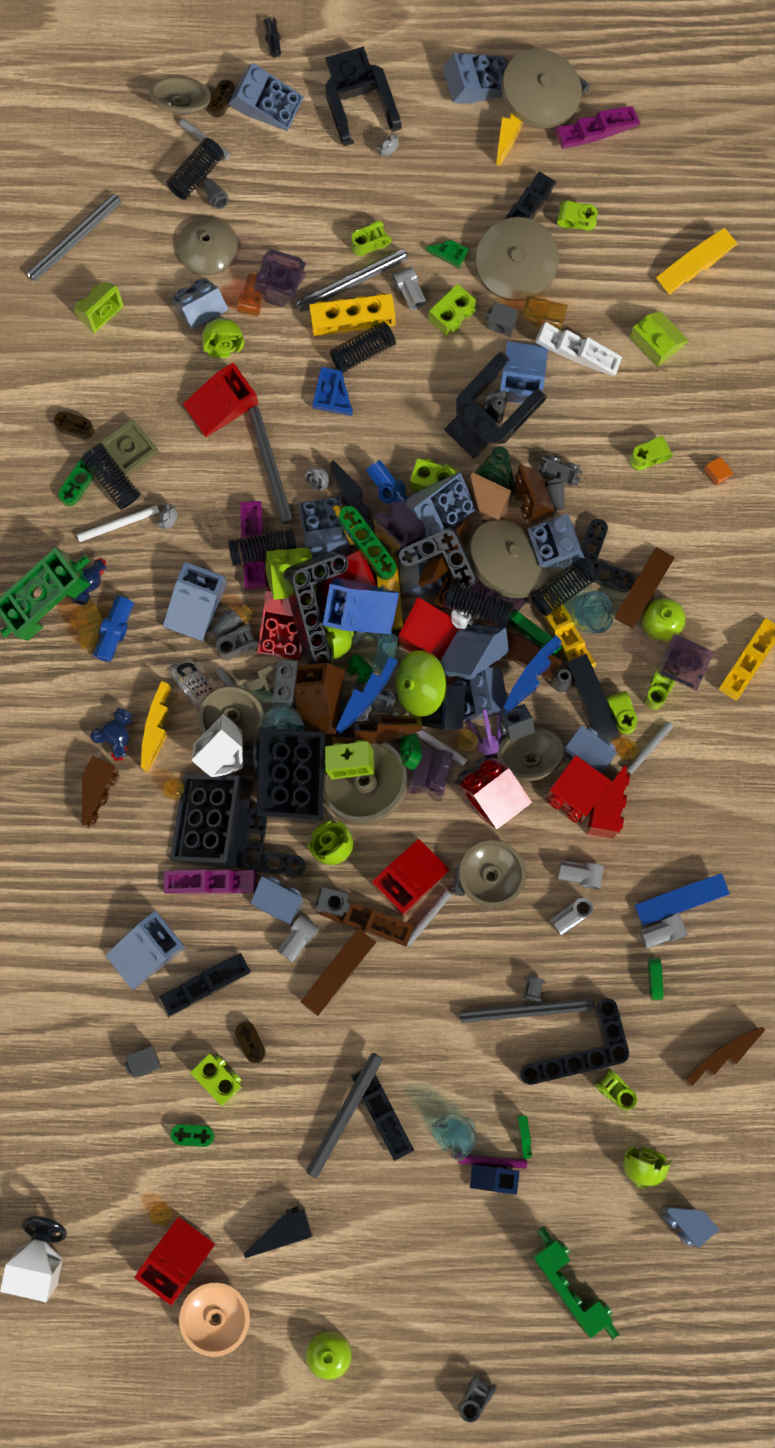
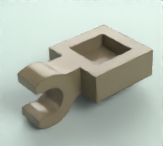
(266, 680)

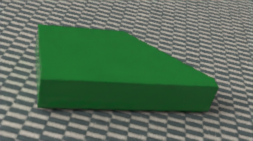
(449, 252)
(524, 1134)

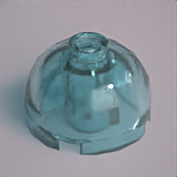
(592, 612)
(282, 718)
(456, 1134)

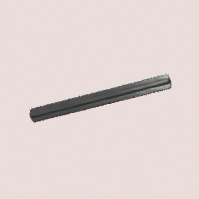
(73, 237)
(352, 279)
(270, 465)
(526, 1010)
(344, 1115)

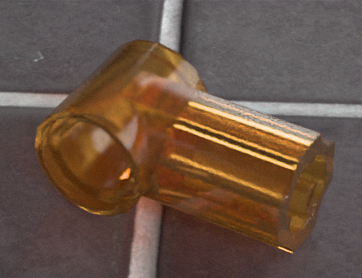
(250, 300)

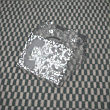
(191, 681)

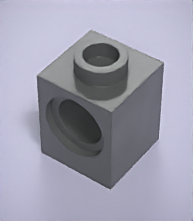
(502, 319)
(517, 723)
(322, 902)
(142, 1062)

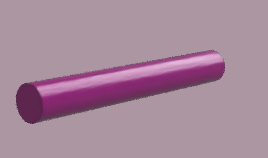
(495, 1161)

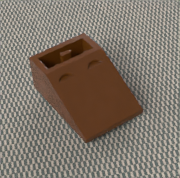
(532, 495)
(319, 696)

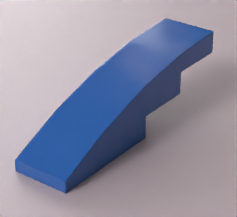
(528, 680)
(361, 701)
(682, 899)

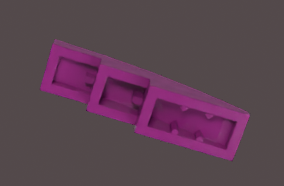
(592, 129)
(251, 525)
(210, 882)

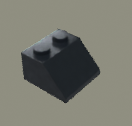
(450, 712)

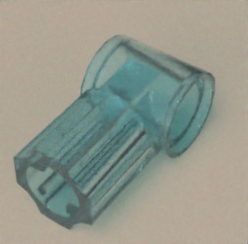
(386, 648)

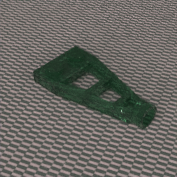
(498, 469)

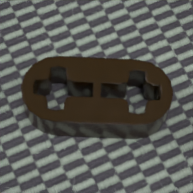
(217, 96)
(74, 420)
(245, 1045)

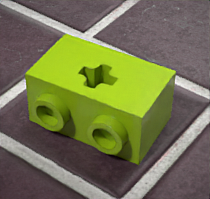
(349, 759)

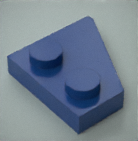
(332, 393)

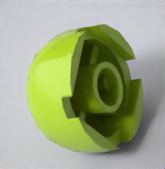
(222, 337)
(663, 619)
(338, 641)
(331, 843)
(645, 1167)
(328, 1355)

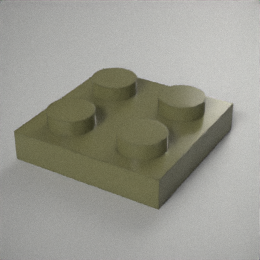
(130, 447)

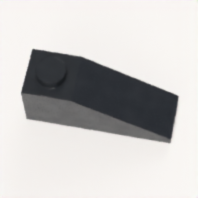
(286, 1231)

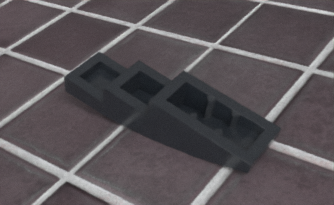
(533, 197)
(351, 493)
(592, 698)
(204, 985)
(385, 1119)

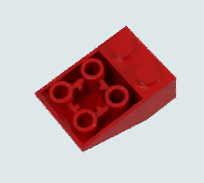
(221, 400)
(278, 629)
(606, 817)
(410, 877)
(174, 1261)

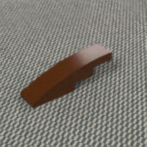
(437, 565)
(644, 588)
(523, 652)
(386, 728)
(372, 922)
(338, 972)
(730, 1052)

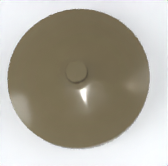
(541, 88)
(517, 259)
(506, 559)
(369, 796)

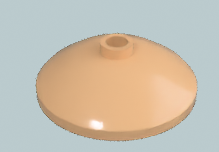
(202, 1332)

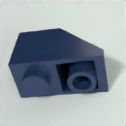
(494, 1179)

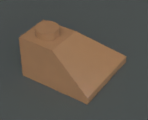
(488, 498)

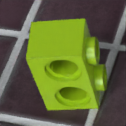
(448, 307)
(435, 473)
(212, 1083)

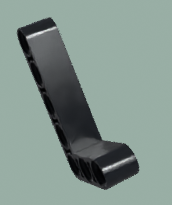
(309, 605)
(584, 1056)

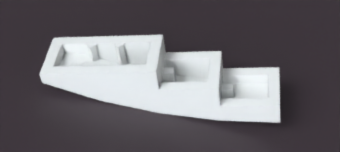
(579, 350)

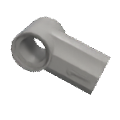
(407, 283)
(586, 874)
(570, 916)
(668, 930)
(300, 934)

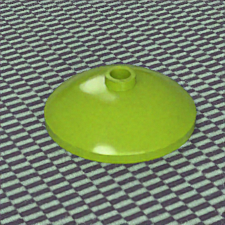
(420, 683)

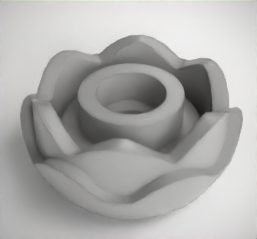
(388, 145)
(317, 478)
(167, 517)

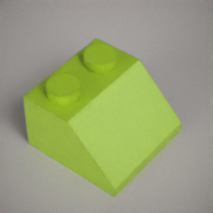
(99, 306)
(658, 337)
(277, 562)

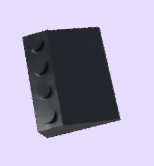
(290, 775)
(211, 820)

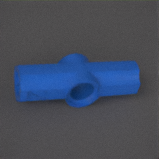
(389, 489)
(113, 629)

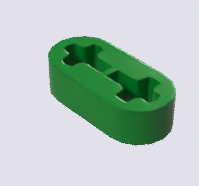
(655, 979)
(193, 1129)

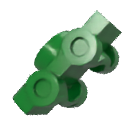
(361, 667)

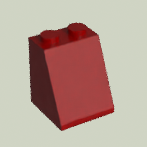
(357, 571)
(427, 630)

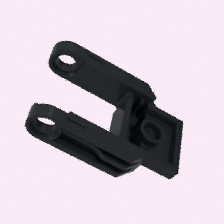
(352, 77)
(474, 426)

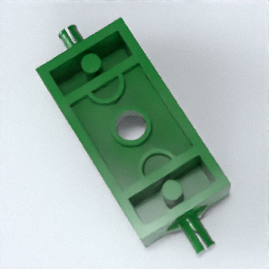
(56, 577)
(591, 1316)

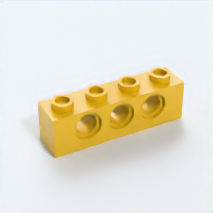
(346, 323)

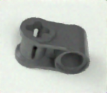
(237, 642)
(476, 1397)

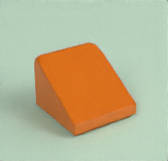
(718, 471)

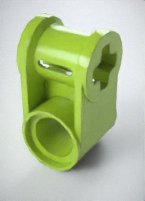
(574, 215)
(373, 238)
(653, 452)
(661, 686)
(621, 709)
(615, 1090)

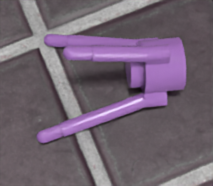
(490, 745)

